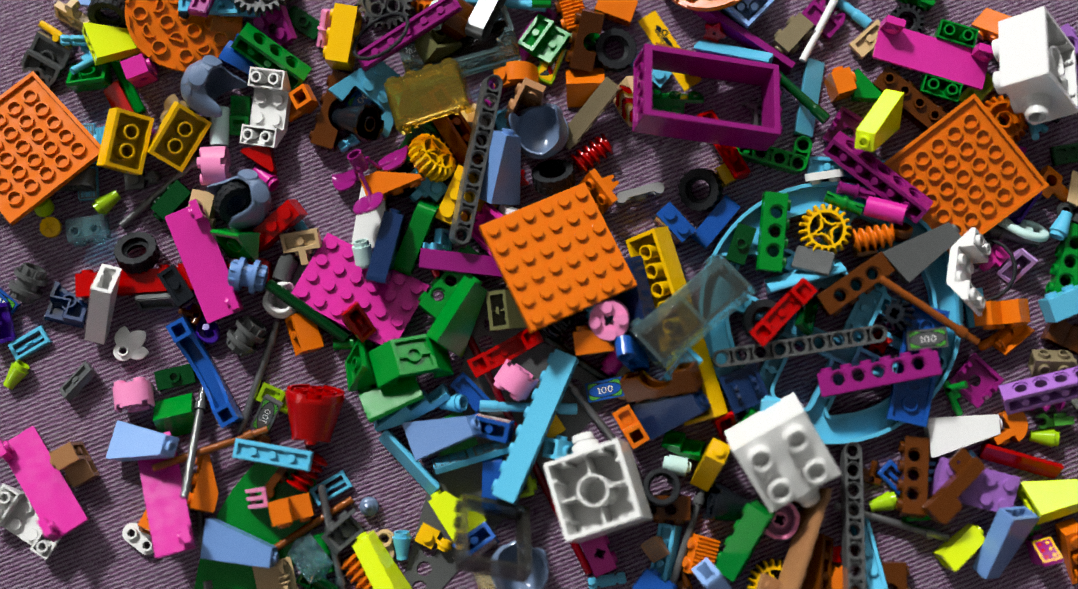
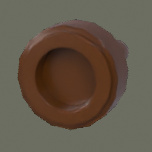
(903, 232)

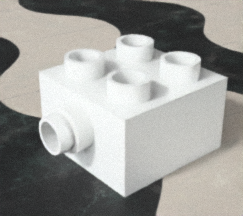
(1036, 67)
(783, 454)
(596, 488)

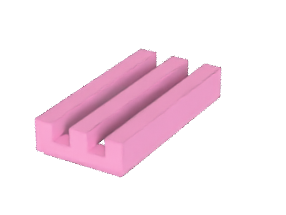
(253, 498)

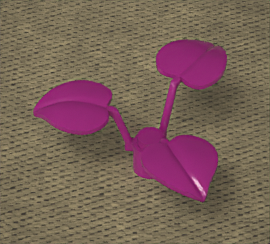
(348, 179)

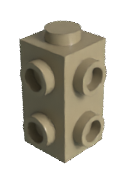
(797, 29)
(1049, 361)

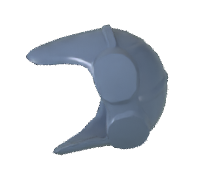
(205, 83)
(541, 130)
(260, 203)
(539, 573)

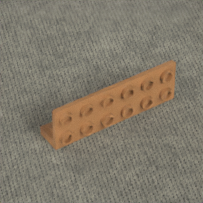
(800, 547)

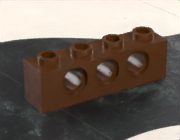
(826, 298)
(920, 448)
(681, 513)

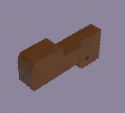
(945, 501)

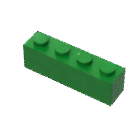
(744, 540)

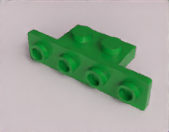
(674, 100)

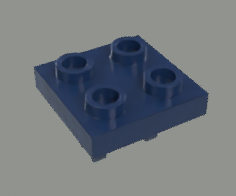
(743, 388)

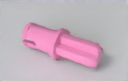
(325, 22)

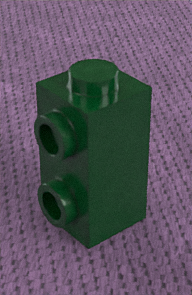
(171, 201)

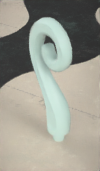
(1025, 230)

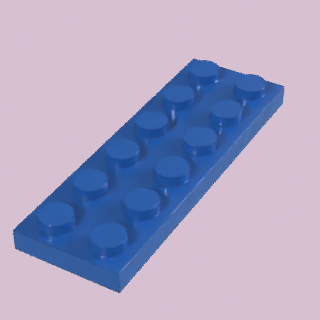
(912, 399)

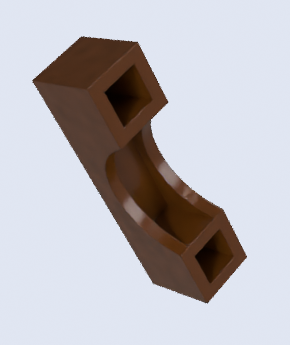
(324, 134)
(640, 386)

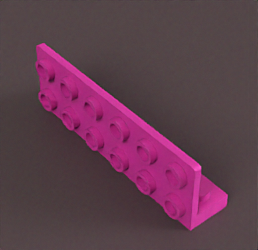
(931, 54)
(203, 262)
(43, 485)
(165, 509)

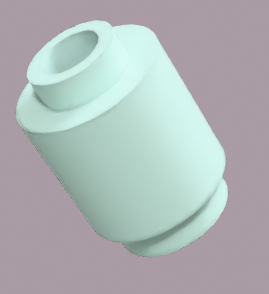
(362, 252)
(677, 464)

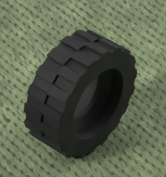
(96, 16)
(625, 39)
(551, 186)
(225, 194)
(687, 196)
(133, 241)
(751, 312)

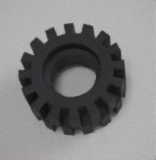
(912, 13)

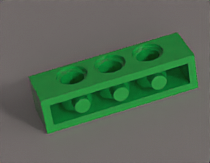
(270, 55)
(764, 261)
(1059, 268)
(427, 302)

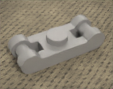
(640, 193)

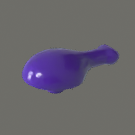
(206, 332)

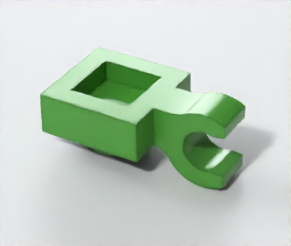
(1058, 420)

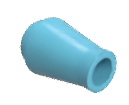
(1061, 226)
(456, 403)
(402, 543)

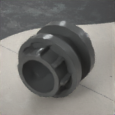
(28, 283)
(247, 334)

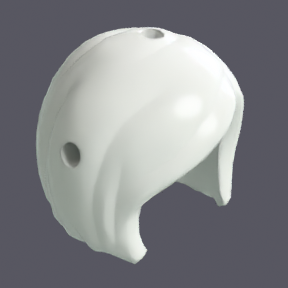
(277, 307)

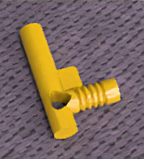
(53, 31)

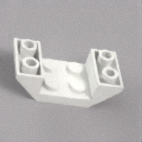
(269, 108)
(967, 251)
(21, 520)

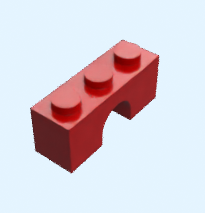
(281, 219)

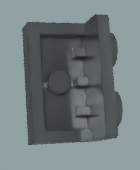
(342, 532)

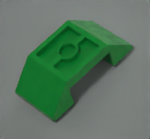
(940, 86)
(408, 358)

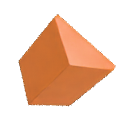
(581, 85)

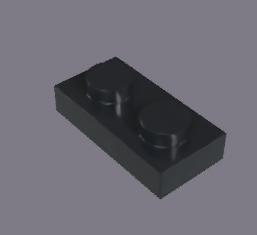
(176, 285)

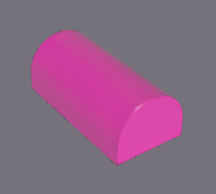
(885, 210)

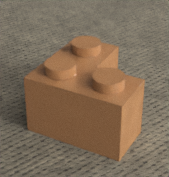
(76, 463)

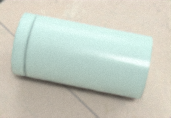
(220, 129)

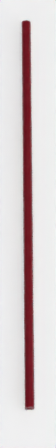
(536, 469)

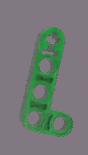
(787, 156)
(415, 236)

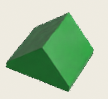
(90, 78)
(238, 243)
(358, 367)
(175, 415)

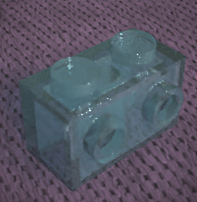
(88, 229)
(310, 558)

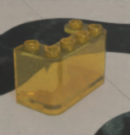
(428, 94)

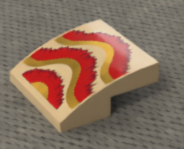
(624, 100)

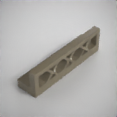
(591, 111)

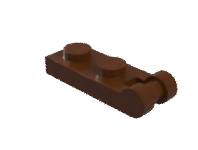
(279, 477)

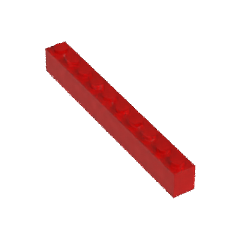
(141, 283)

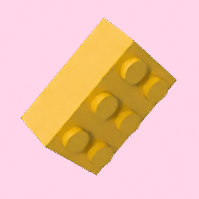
(341, 35)
(178, 136)
(125, 141)

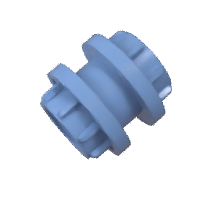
(247, 275)

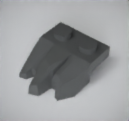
(46, 58)

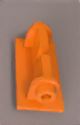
(1009, 341)

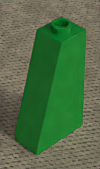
(459, 315)

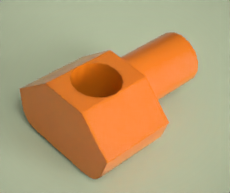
(1055, 184)

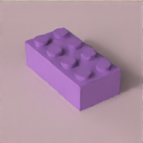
(988, 491)

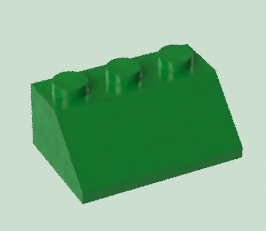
(387, 400)

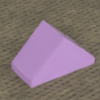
(1024, 263)

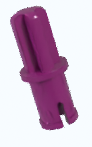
(854, 190)

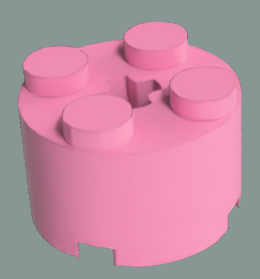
(214, 164)
(610, 330)
(515, 380)
(133, 395)
(788, 524)

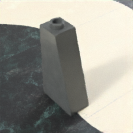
(919, 252)

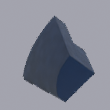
(66, 308)

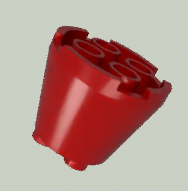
(313, 411)

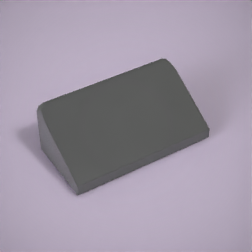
(814, 261)

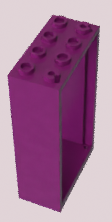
(699, 128)

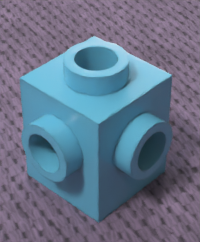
(557, 447)

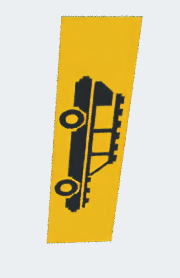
(659, 33)

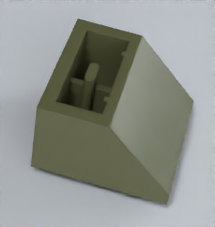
(503, 311)

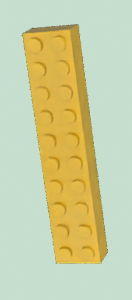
(664, 279)

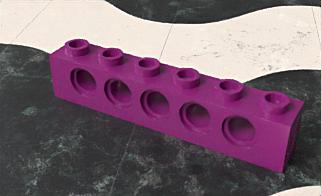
(877, 176)
(930, 368)

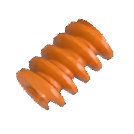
(873, 237)
(356, 570)

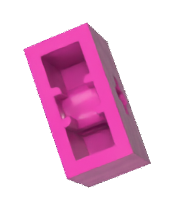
(140, 70)
(599, 565)

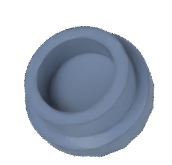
(369, 506)

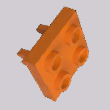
(601, 190)

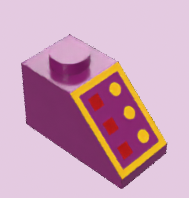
(1043, 550)

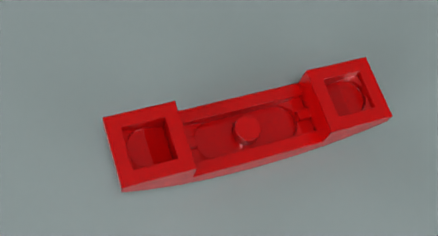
(782, 311)
(508, 349)

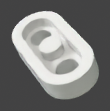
(832, 175)
(139, 539)

